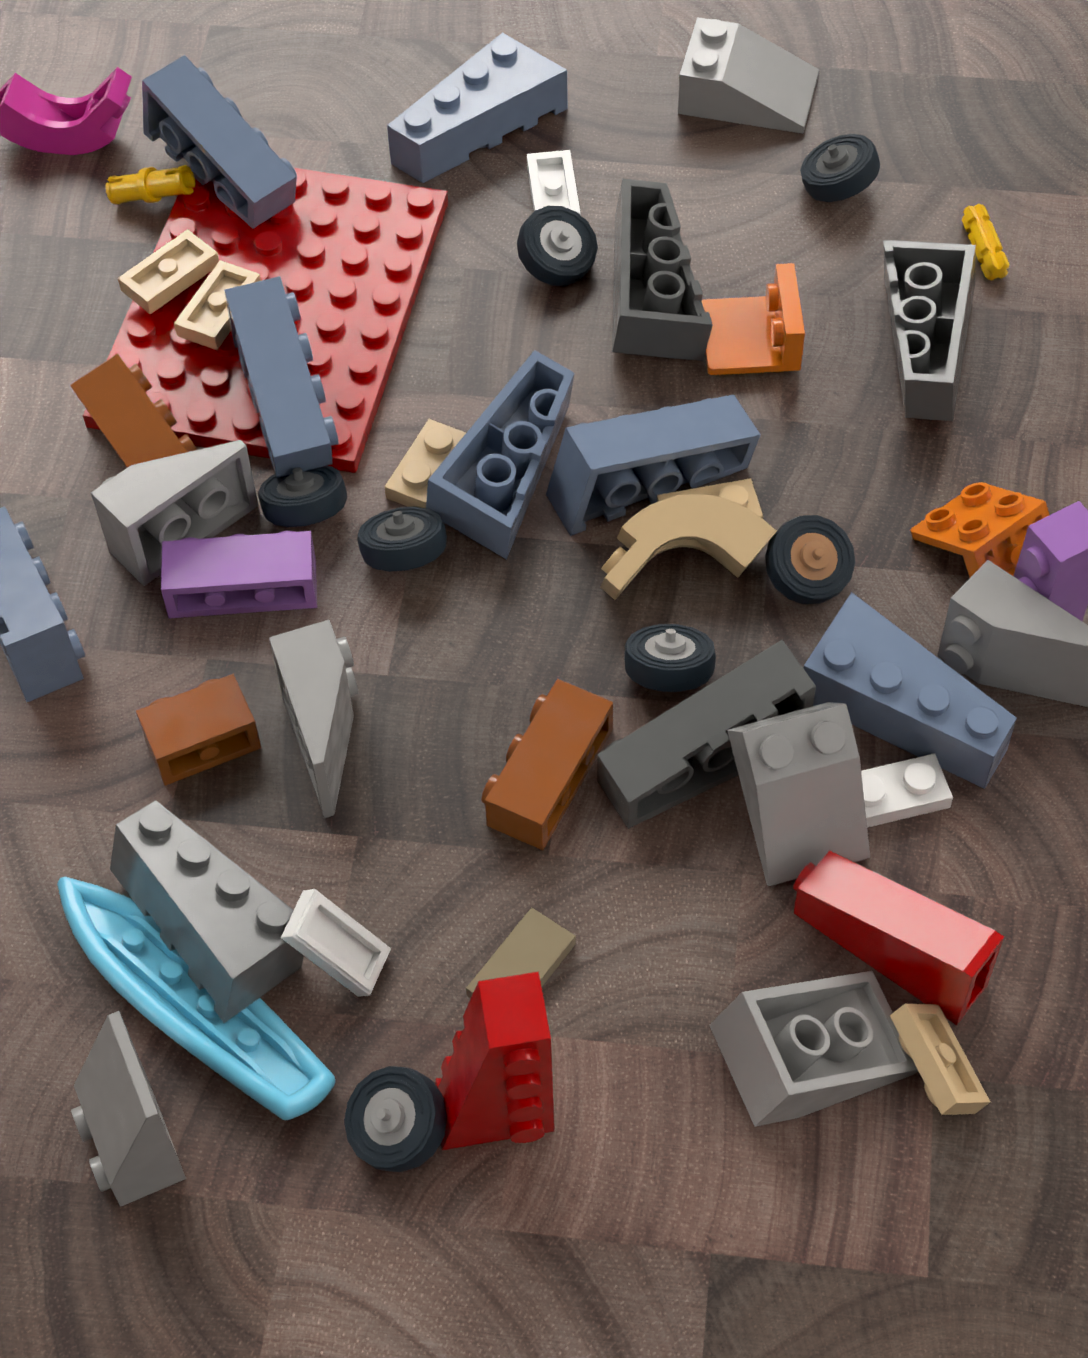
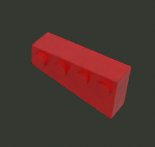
(500, 1066)

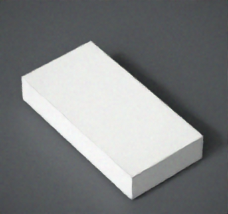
(336, 942)

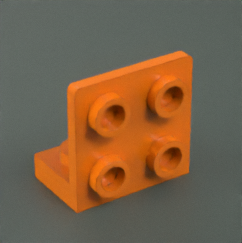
(757, 331)
(982, 525)

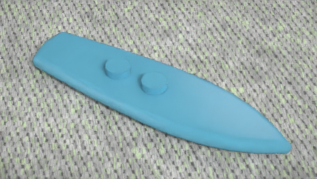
(248, 1050)

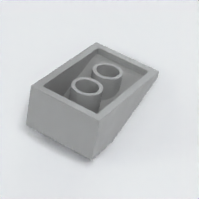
(744, 79)
(173, 500)
(1015, 638)
(317, 693)
(802, 788)
(810, 1045)
(123, 1119)

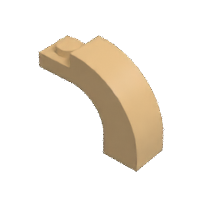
(692, 521)

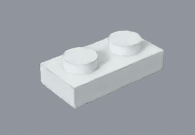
(552, 180)
(904, 790)

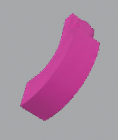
(61, 123)

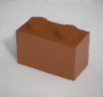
(199, 729)

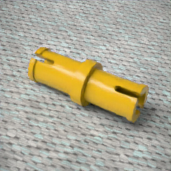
(150, 185)

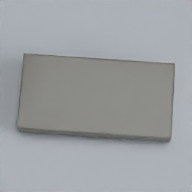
(531, 947)

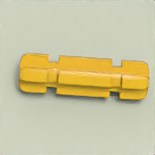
(986, 240)

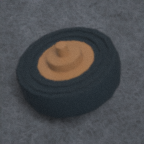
(810, 559)

